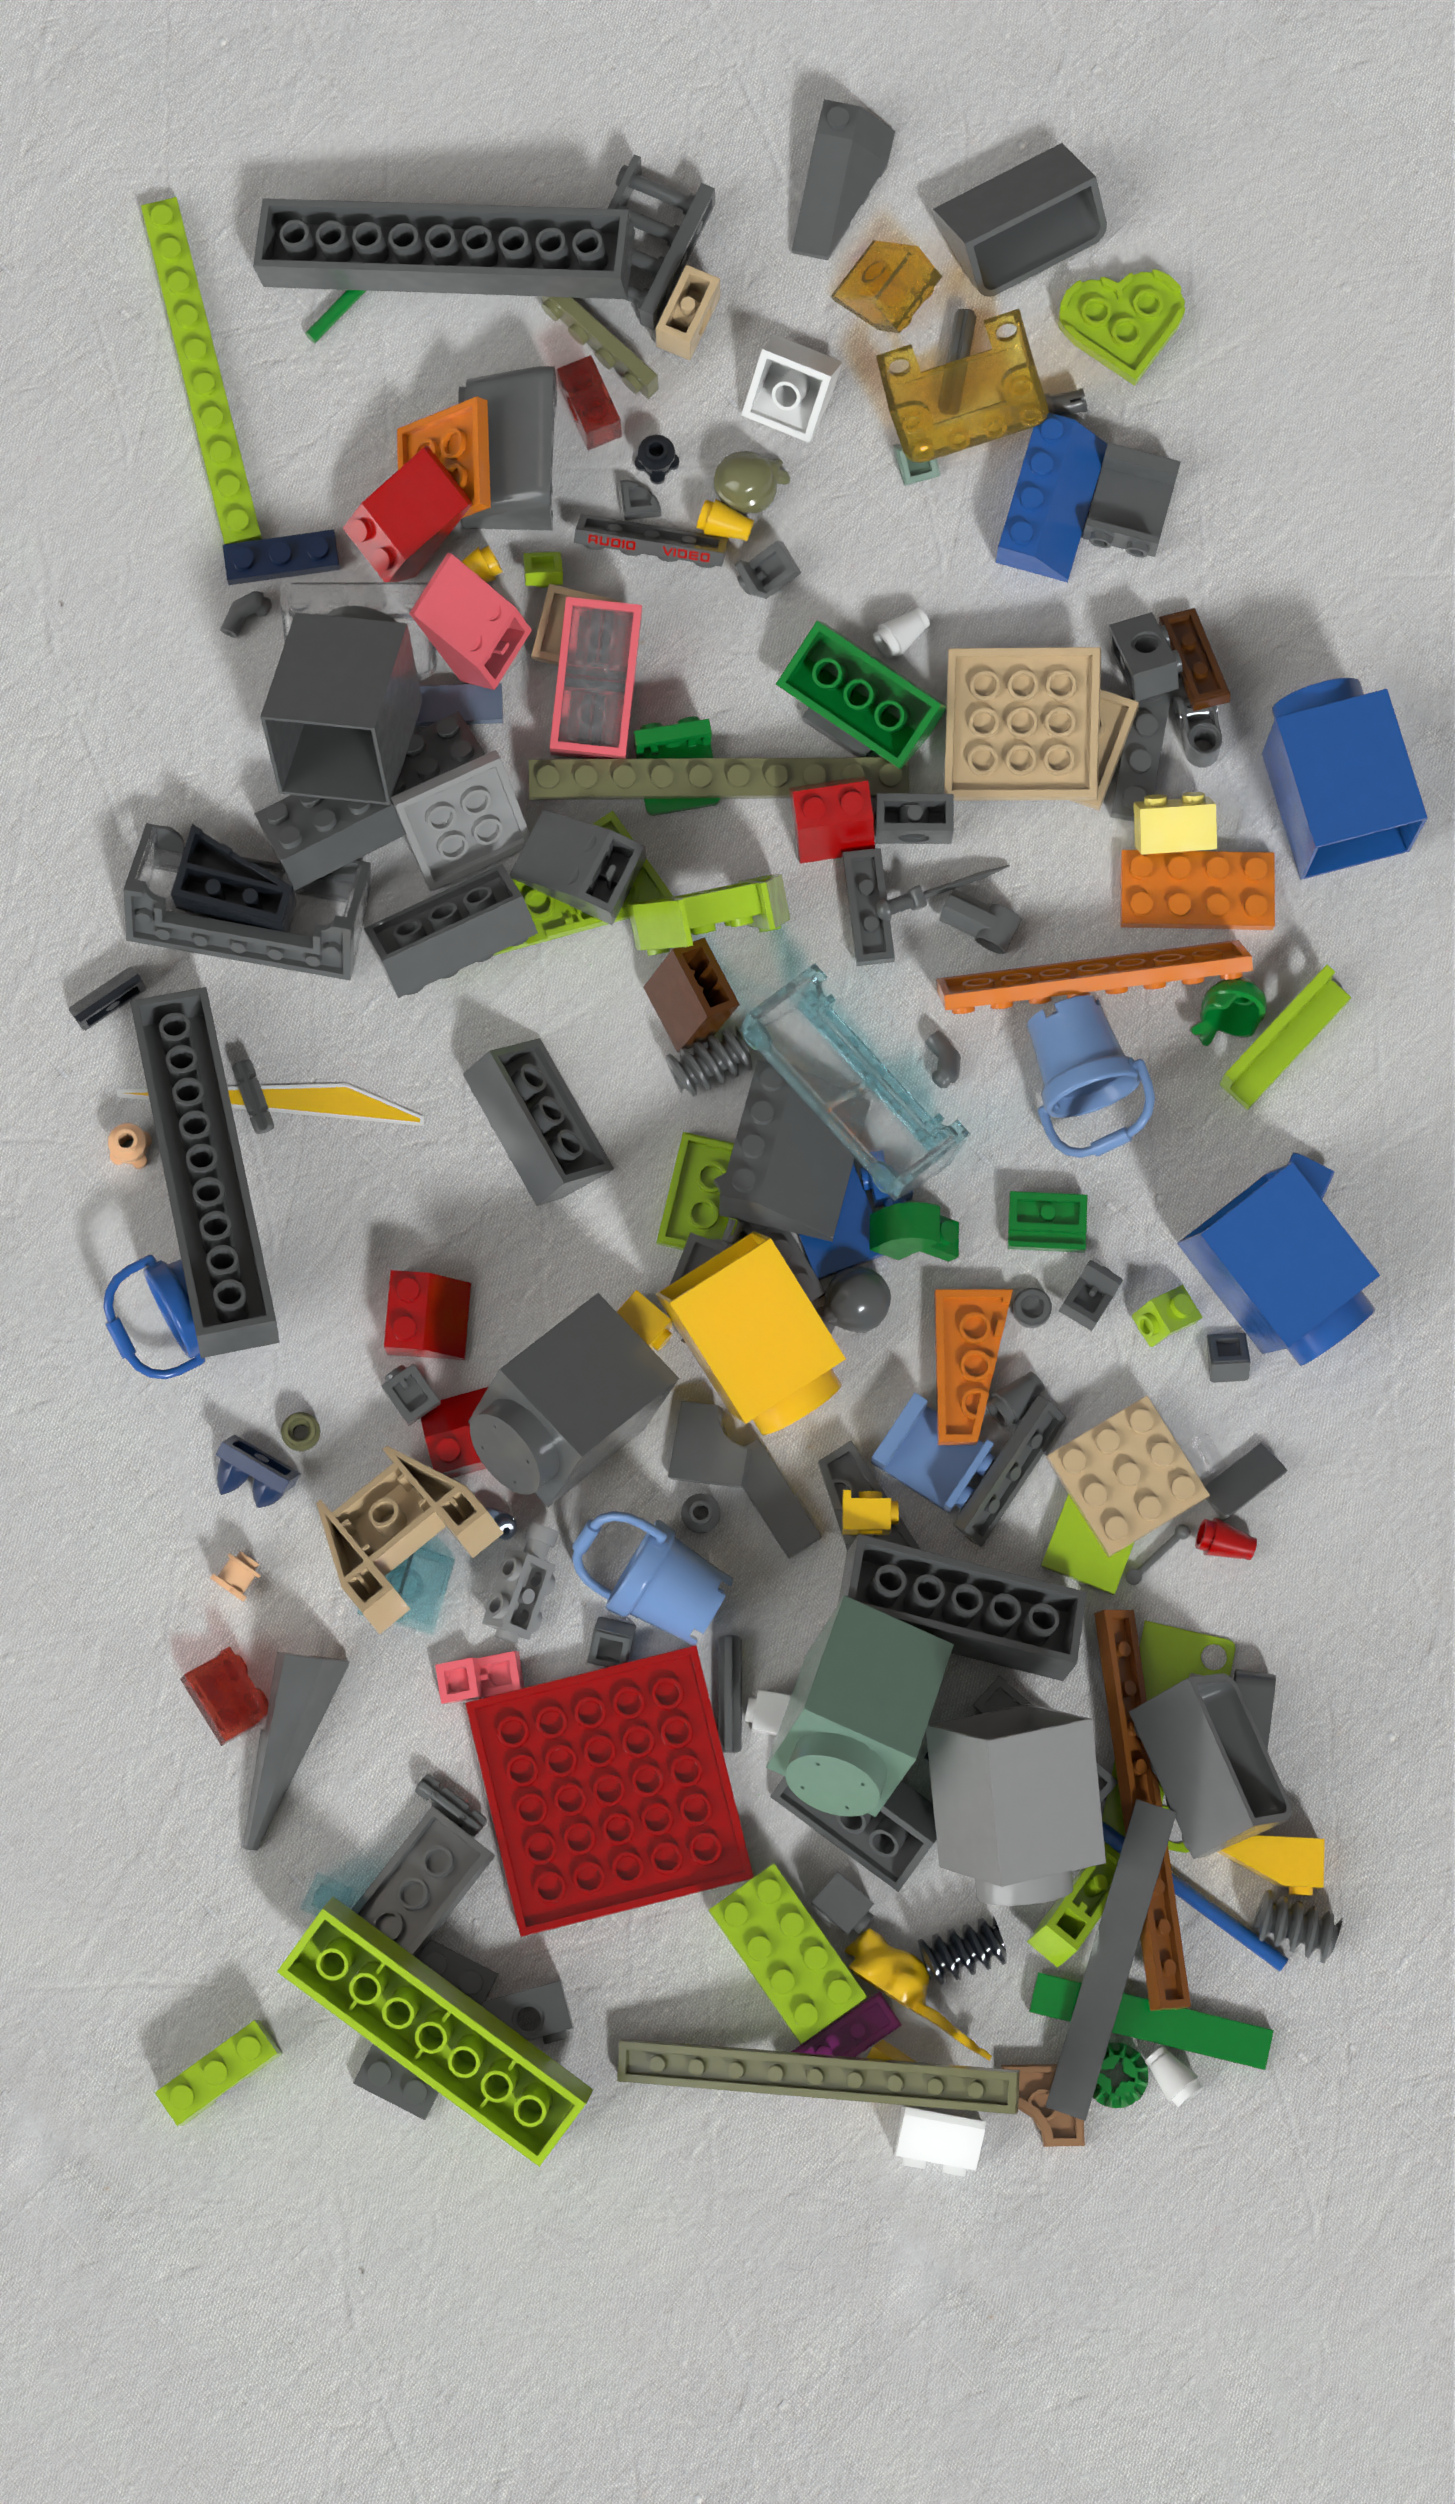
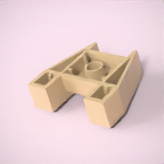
(390, 1523)

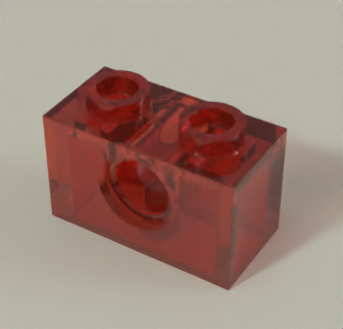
(589, 402)

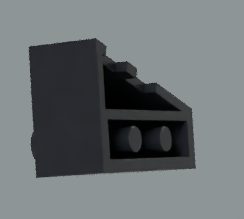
(229, 887)

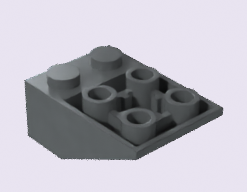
(580, 864)

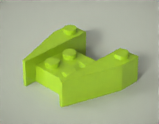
(671, 920)

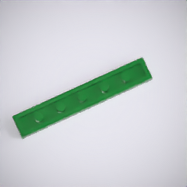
(1172, 2028)

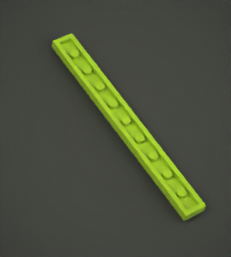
(201, 371)

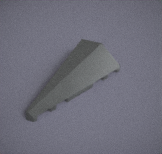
(297, 1705)

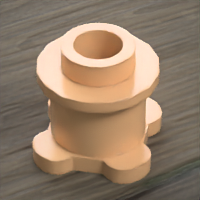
(136, 1152)
(237, 1574)

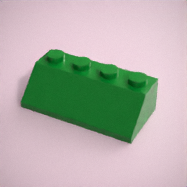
(861, 694)

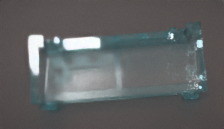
(850, 1087)

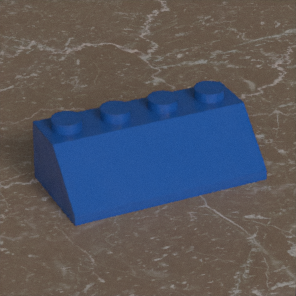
(1052, 498)

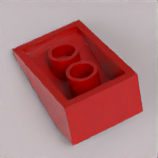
(408, 517)

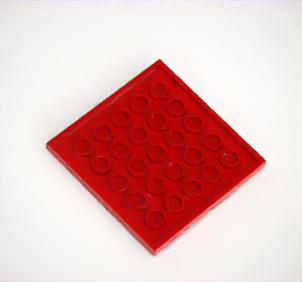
(609, 1791)

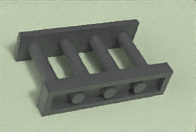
(680, 238)

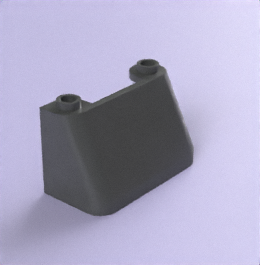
(519, 447)

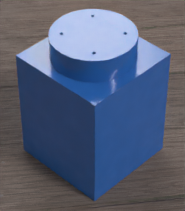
(1342, 777)
(1284, 1266)

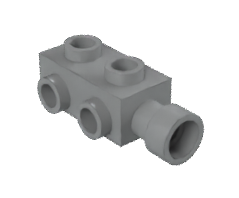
(522, 1586)

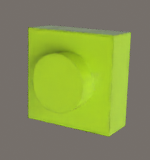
(543, 569)

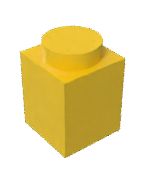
(755, 1334)

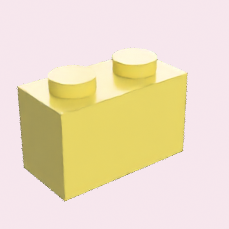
(1175, 823)

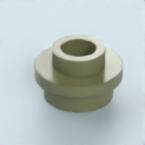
(294, 1421)

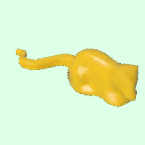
(902, 1979)

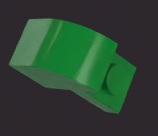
(912, 1228)

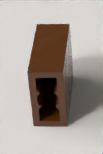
(691, 994)

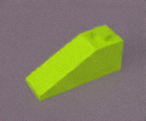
(1076, 1914)

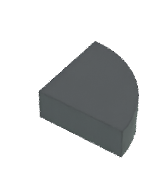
(638, 501)

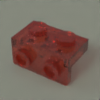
(226, 1696)

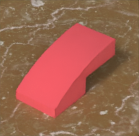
(479, 1677)

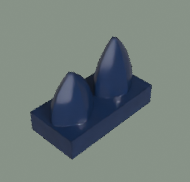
(241, 1460)

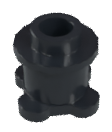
(656, 466)

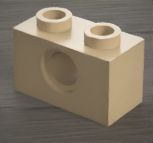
(688, 312)

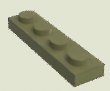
(608, 348)

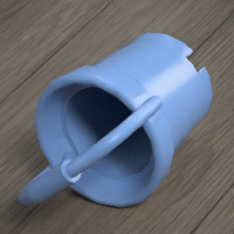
(1085, 1071)
(662, 1581)

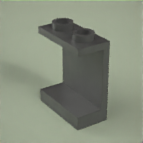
(1131, 500)

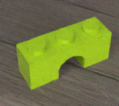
(218, 2072)

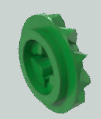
(1126, 2092)

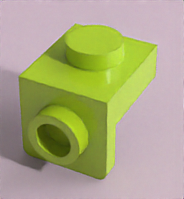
(1166, 1315)

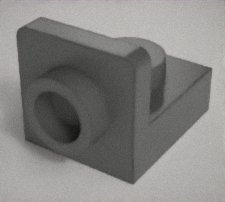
(410, 1393)

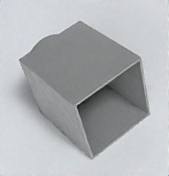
(1016, 1801)

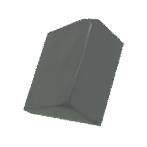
(1228, 1357)
(611, 1642)

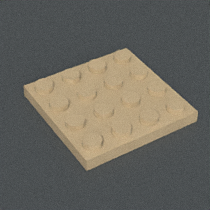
(1023, 723)

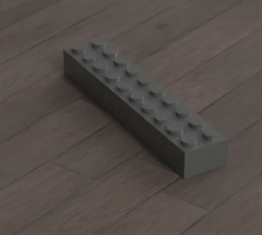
(445, 248)
(204, 1173)

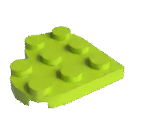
(1124, 320)

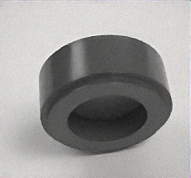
(1032, 1307)

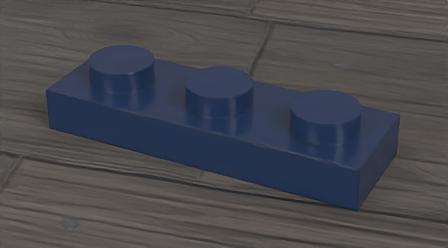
(281, 557)

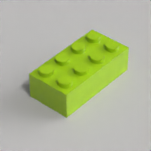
(787, 1953)

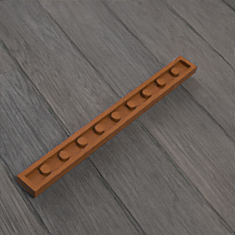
(1125, 1691)

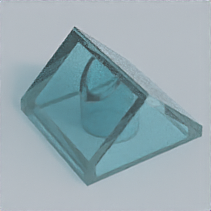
(422, 1585)

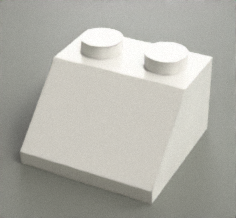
(791, 388)
(939, 2140)

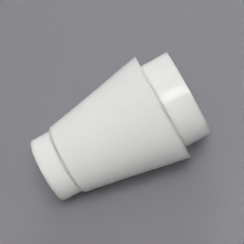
(900, 632)
(1174, 2078)

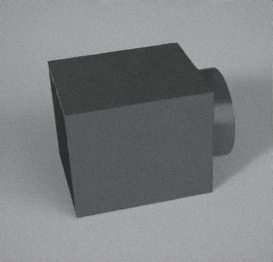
(342, 706)
(569, 1402)

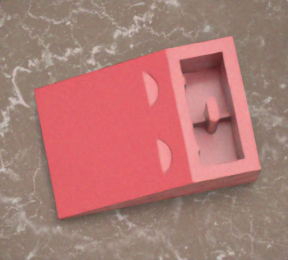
(470, 624)

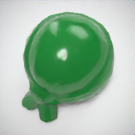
(1231, 1008)

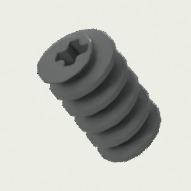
(710, 1061)
(1296, 1926)

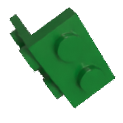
(678, 741)

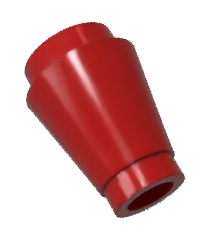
(1224, 1540)

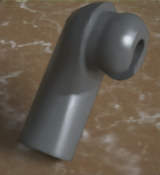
(243, 607)
(948, 1060)

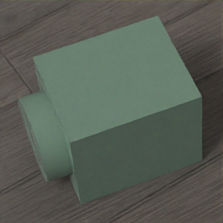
(858, 1710)

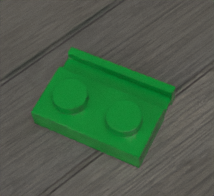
(1047, 1221)

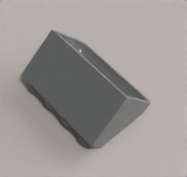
(1023, 220)
(1211, 1763)

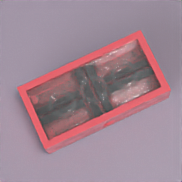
(595, 679)

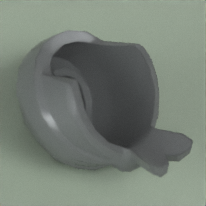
(855, 1300)

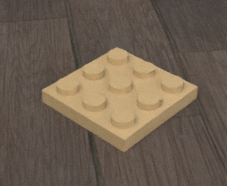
(1127, 1476)

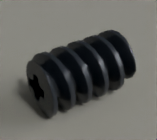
(963, 1951)

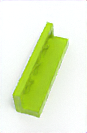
(1285, 1038)

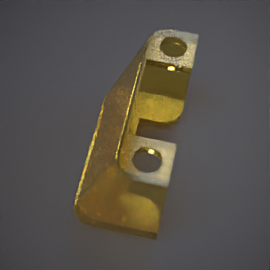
(966, 398)

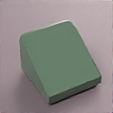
(913, 471)

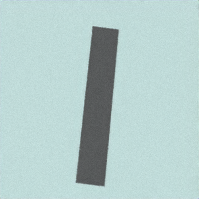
(1111, 1959)

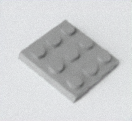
(462, 820)

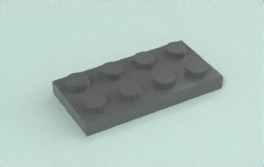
(423, 1882)
(389, 2078)

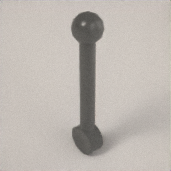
(1134, 1576)

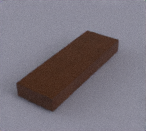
(1201, 671)

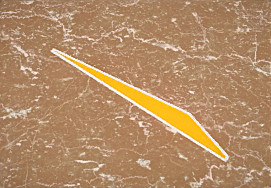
(322, 1100)

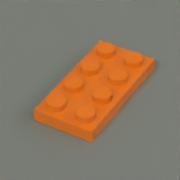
(1198, 890)

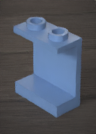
(930, 1469)

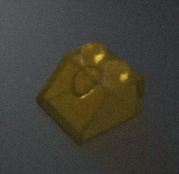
(888, 285)

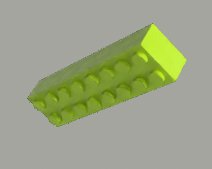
(435, 2031)

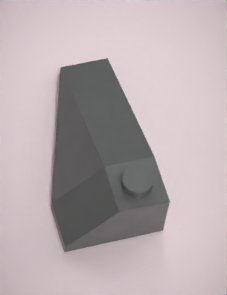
(844, 165)

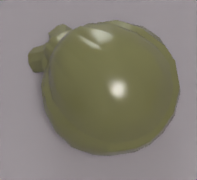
(748, 481)

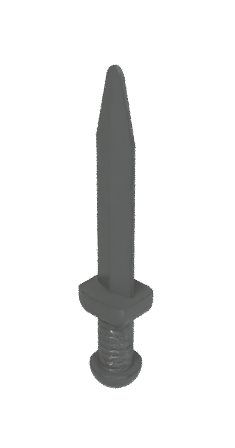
(916, 898)

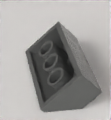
(451, 931)
(537, 1120)
(883, 1844)

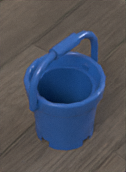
(171, 1295)

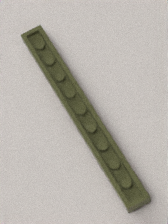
(703, 777)
(819, 2076)

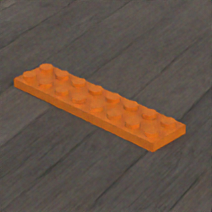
(1081, 977)

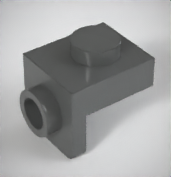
(767, 571)
(1091, 1295)

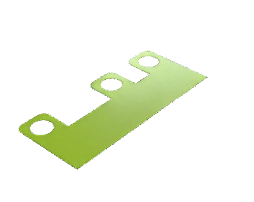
(1166, 1660)

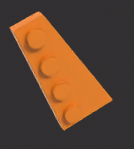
(966, 1352)

